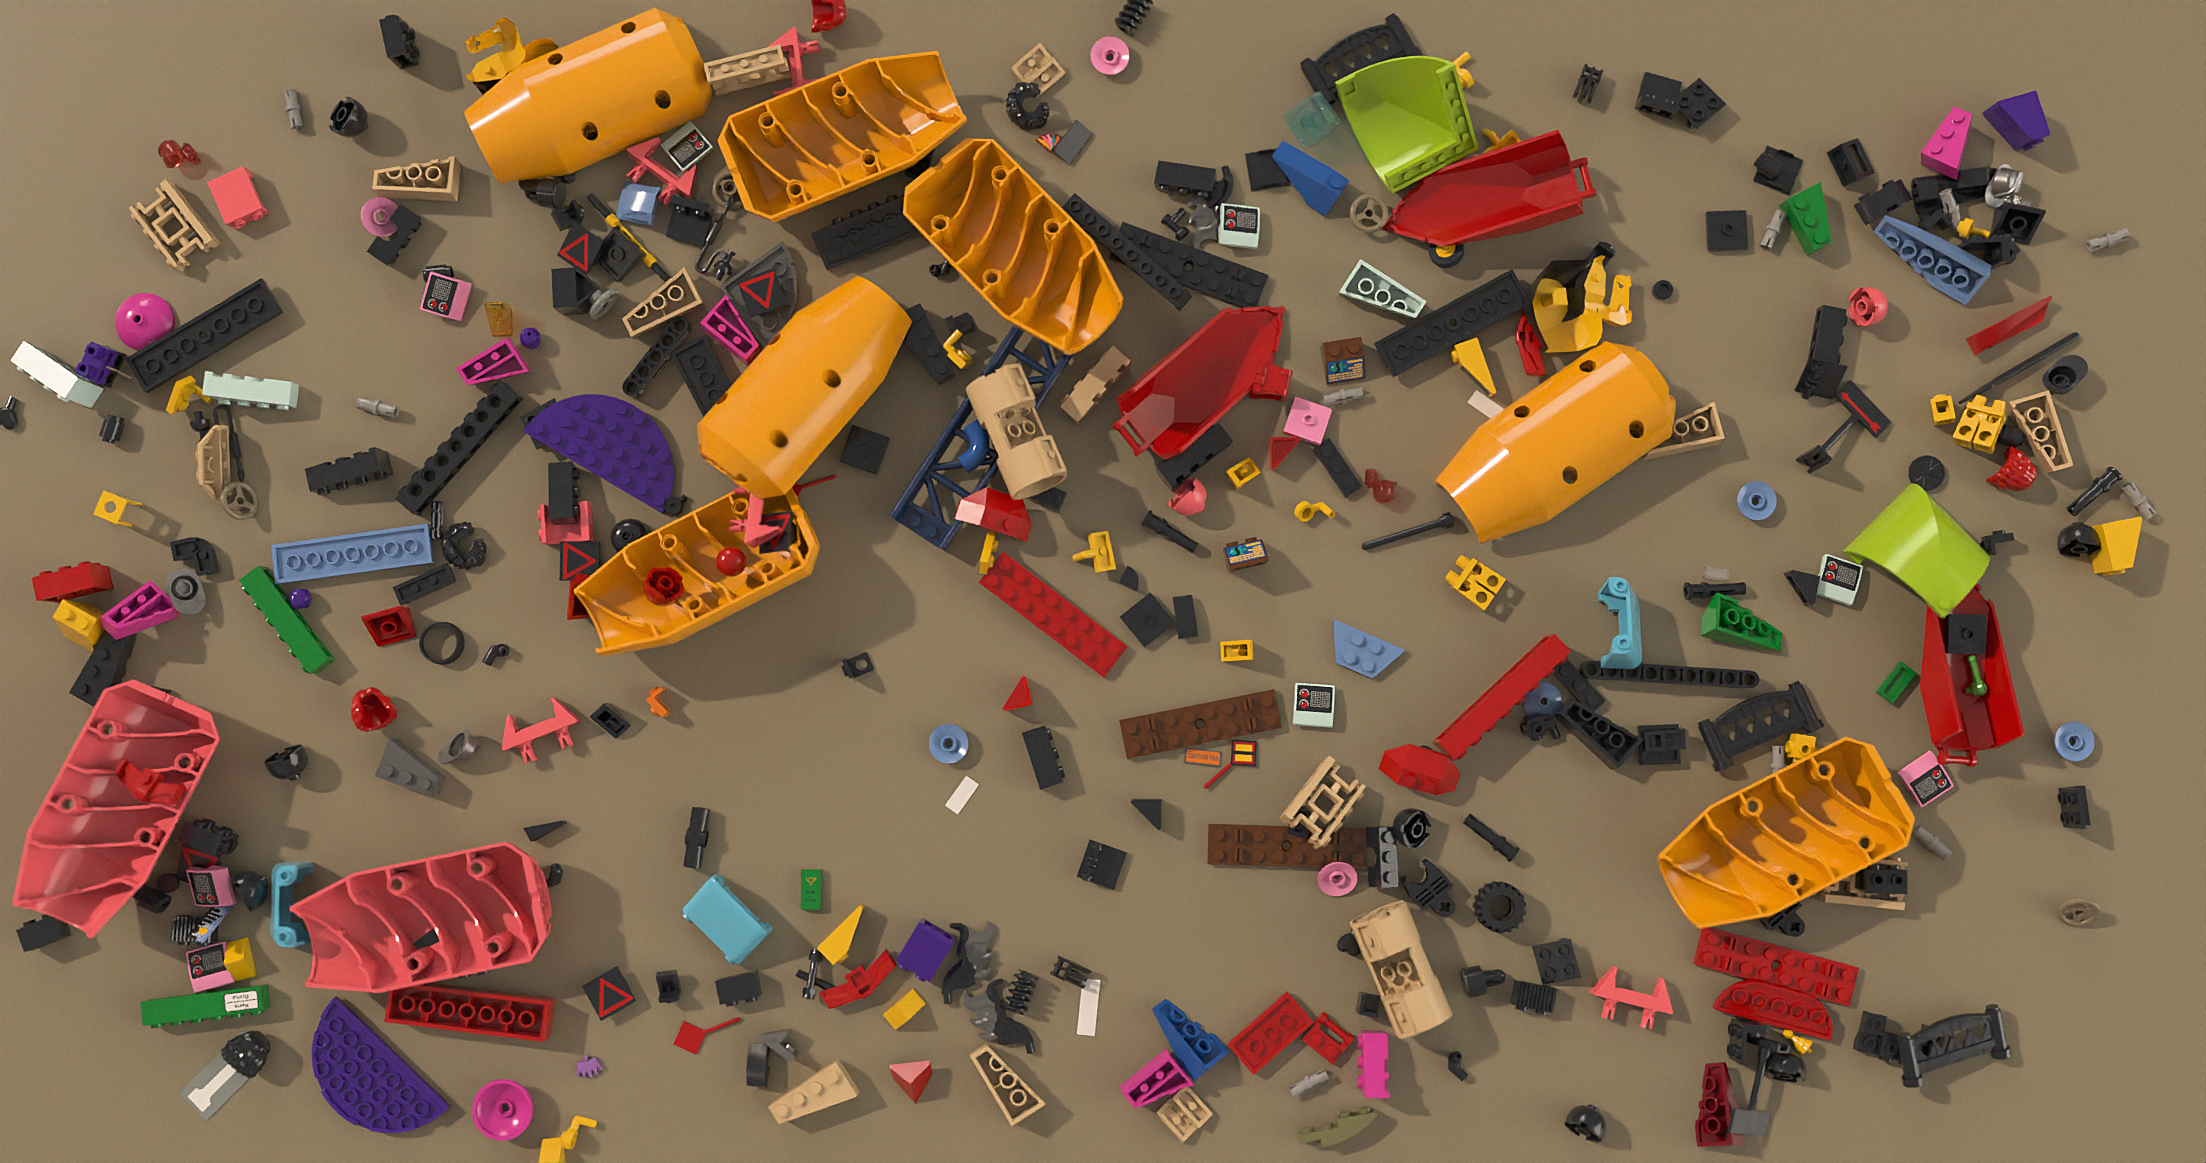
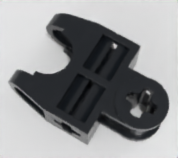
(1431, 890)
(1783, 919)

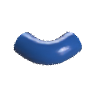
(978, 447)

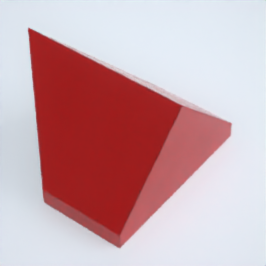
(1279, 448)
(1020, 696)
(912, 1077)

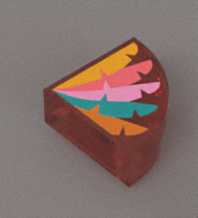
(1049, 141)

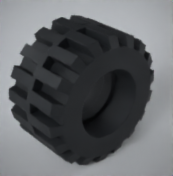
(1515, 913)

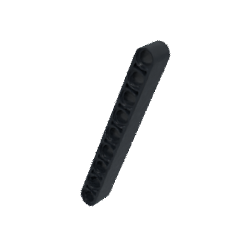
(1678, 675)

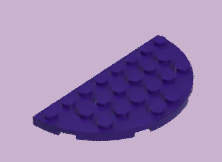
(610, 441)
(367, 1078)

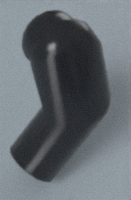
(940, 269)
(495, 651)
(555, 875)
(1454, 1065)

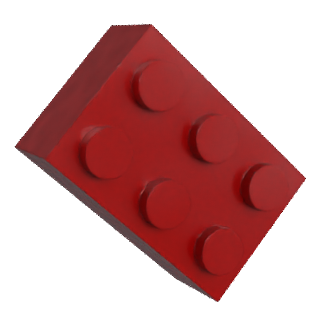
(72, 582)

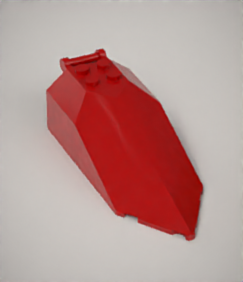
(1495, 194)
(1198, 380)
(1960, 719)

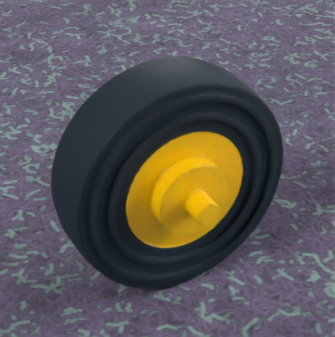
(1446, 256)

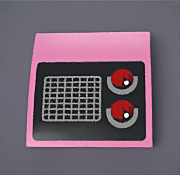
(445, 296)
(1925, 779)
(211, 886)
(208, 968)

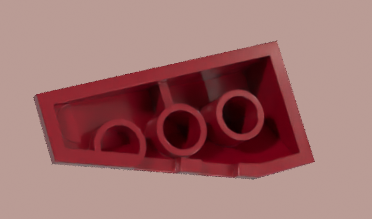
(1716, 1109)

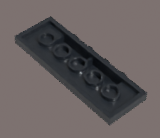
(863, 232)

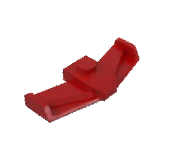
(1529, 349)
(148, 785)
(860, 982)

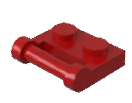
(1323, 1043)

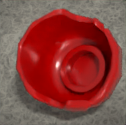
(731, 561)

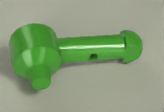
(1978, 686)

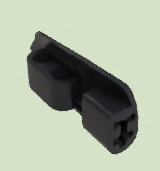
(1969, 186)
(152, 899)

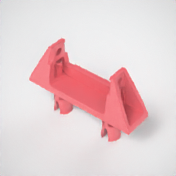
(791, 43)
(642, 156)
(755, 533)
(523, 738)
(1651, 1004)

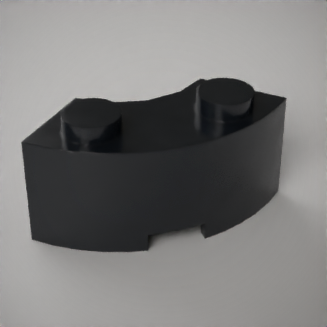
(1883, 201)

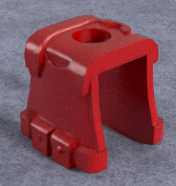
(1270, 382)

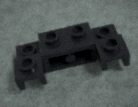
(1875, 1040)

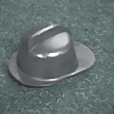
(2003, 184)
(186, 591)
(458, 747)

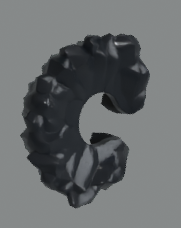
(1015, 109)
(451, 549)

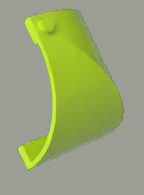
(1408, 117)
(1923, 549)

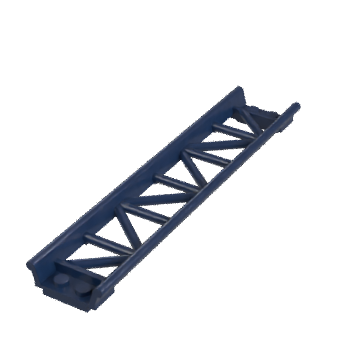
(934, 527)

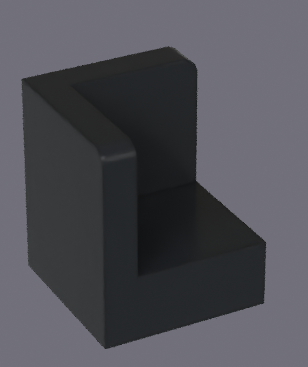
(961, 323)
(1367, 1004)

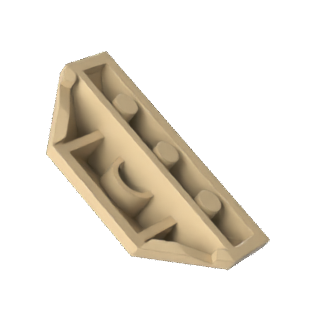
(214, 462)

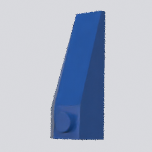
(1311, 178)
(1192, 1045)

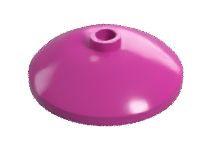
(155, 321)
(491, 1116)

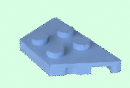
(1362, 651)

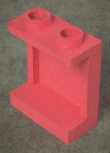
(237, 198)
(581, 531)

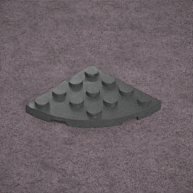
(768, 324)

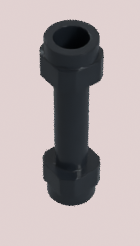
(809, 992)

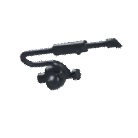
(722, 266)
(202, 425)

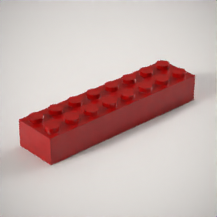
(1502, 696)
(472, 1011)

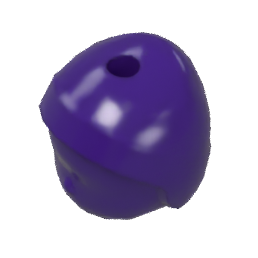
(530, 338)
(300, 598)

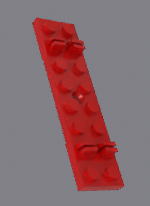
(1796, 969)

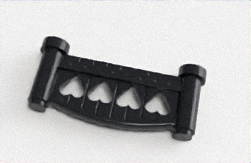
(1399, 46)
(1723, 748)
(1991, 1040)

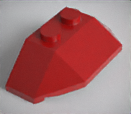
(996, 513)
(1420, 769)

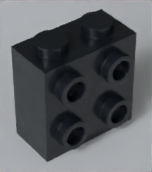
(399, 41)
(209, 837)

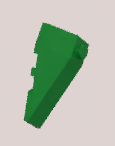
(1732, 624)

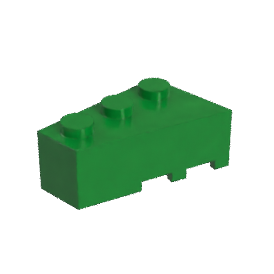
(1808, 218)

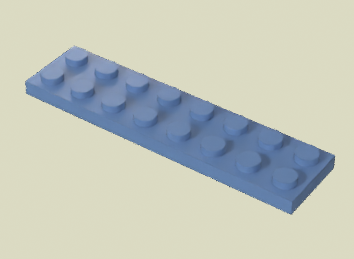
(352, 554)

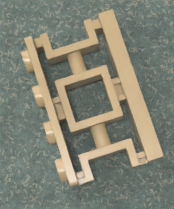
(747, 70)
(186, 216)
(1310, 792)
(1860, 898)

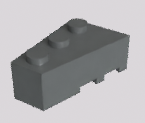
(408, 770)

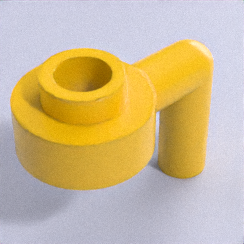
(1465, 78)
(1967, 228)
(1305, 511)
(569, 1137)

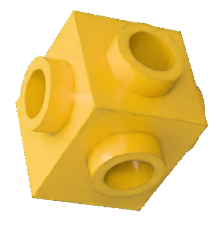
(1800, 746)

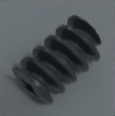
(1131, 14)
(1021, 991)

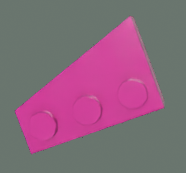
(1948, 143)
(730, 331)
(495, 363)
(139, 611)
(1373, 1064)
(1157, 1078)

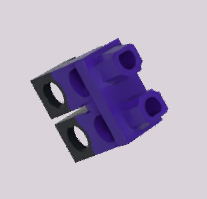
(96, 361)

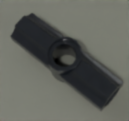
(696, 837)

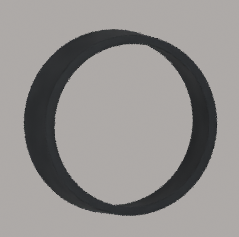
(459, 643)

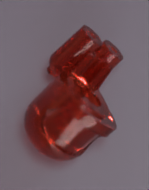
(174, 154)
(1382, 489)

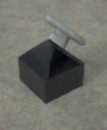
(576, 292)

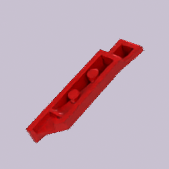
(2008, 327)

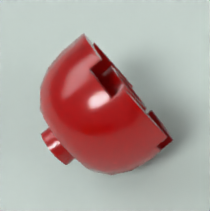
(663, 586)

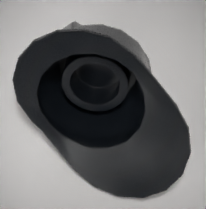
(2065, 374)

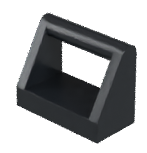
(1845, 164)

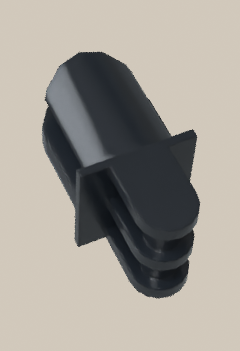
(1588, 81)
(1069, 971)

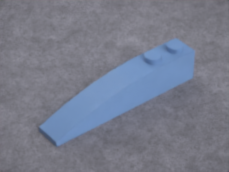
(1936, 259)

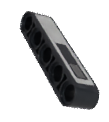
(647, 360)

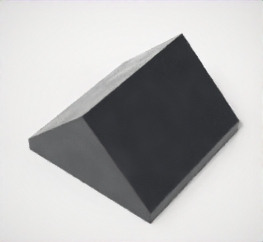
(2017, 221)

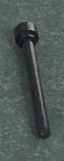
(1444, 521)

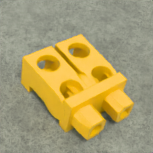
(1980, 425)
(1471, 579)

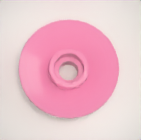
(1110, 46)
(383, 207)
(1339, 884)

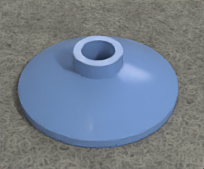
(1765, 499)
(1532, 701)
(2082, 741)
(938, 746)

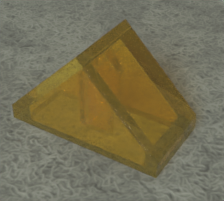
(499, 318)

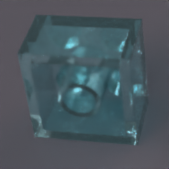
(1312, 120)

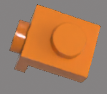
(658, 707)

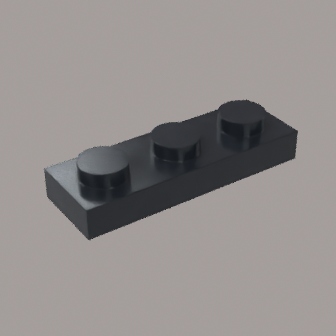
(1337, 468)
(424, 584)
(1578, 685)

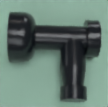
(1181, 232)

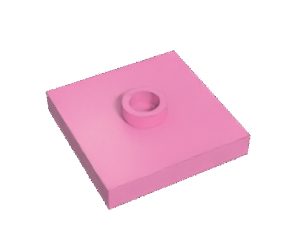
(1307, 421)

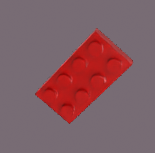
(1270, 1033)

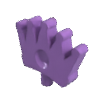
(587, 1066)

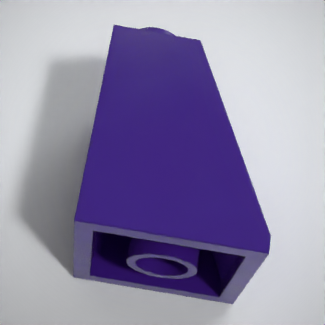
(2019, 120)
(925, 950)

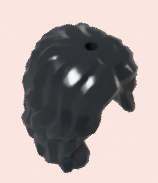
(247, 1053)

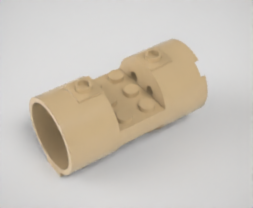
(1008, 412)
(1401, 969)

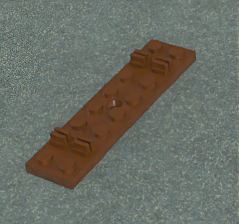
(1221, 721)
(1264, 846)

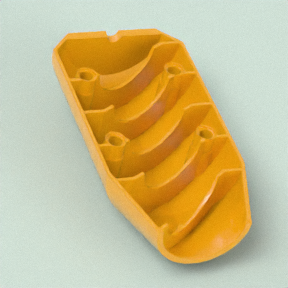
(597, 86)
(839, 133)
(1014, 245)
(803, 388)
(1570, 429)
(690, 546)
(1798, 827)

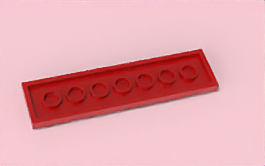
(1053, 614)

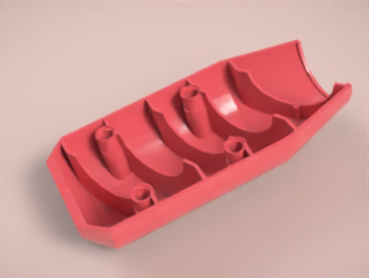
(100, 851)
(471, 897)

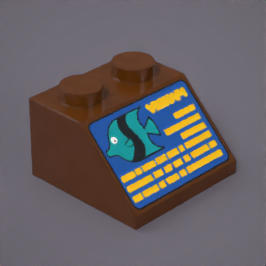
(1343, 360)
(1245, 555)

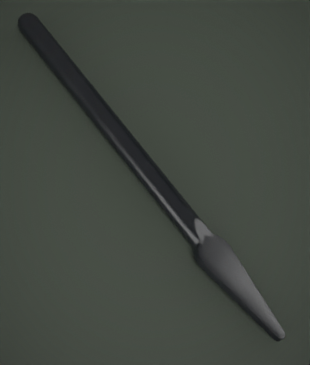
(2022, 366)

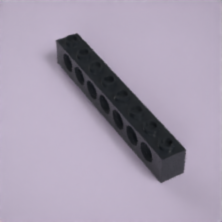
(1127, 252)
(470, 446)

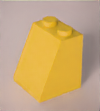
(2117, 546)
(80, 623)

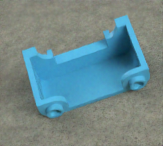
(1627, 646)
(726, 920)
(282, 928)

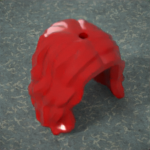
(827, 14)
(2017, 472)
(372, 710)

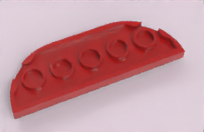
(1777, 1007)

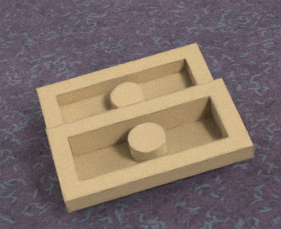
(1038, 68)
(1183, 1113)

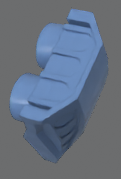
(638, 203)

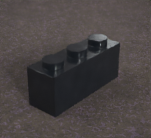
(1185, 179)
(1827, 334)
(563, 493)
(1043, 757)

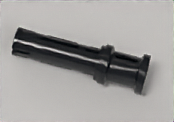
(2099, 486)
(1161, 527)
(1705, 590)
(1498, 842)

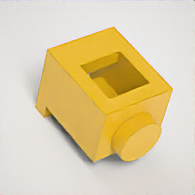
(1945, 402)

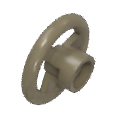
(725, 186)
(1368, 220)
(230, 503)
(2078, 907)

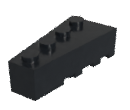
(1600, 735)

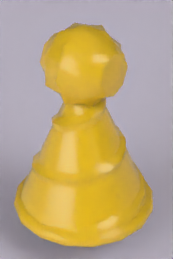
(1801, 1044)

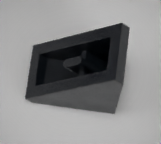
(1804, 585)
(610, 720)
(1150, 809)

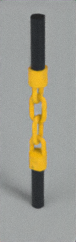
(613, 221)

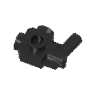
(1536, 725)

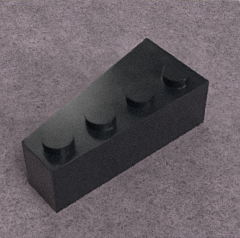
(926, 347)
(1194, 457)
(349, 471)
(104, 667)

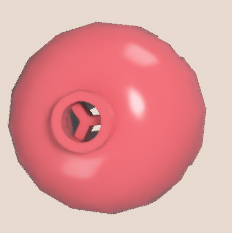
(1868, 306)
(1189, 498)

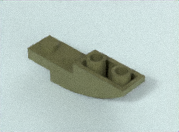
(1346, 1126)

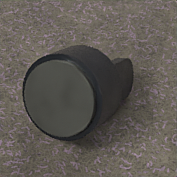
(546, 191)
(1476, 981)

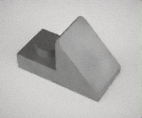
(775, 1041)

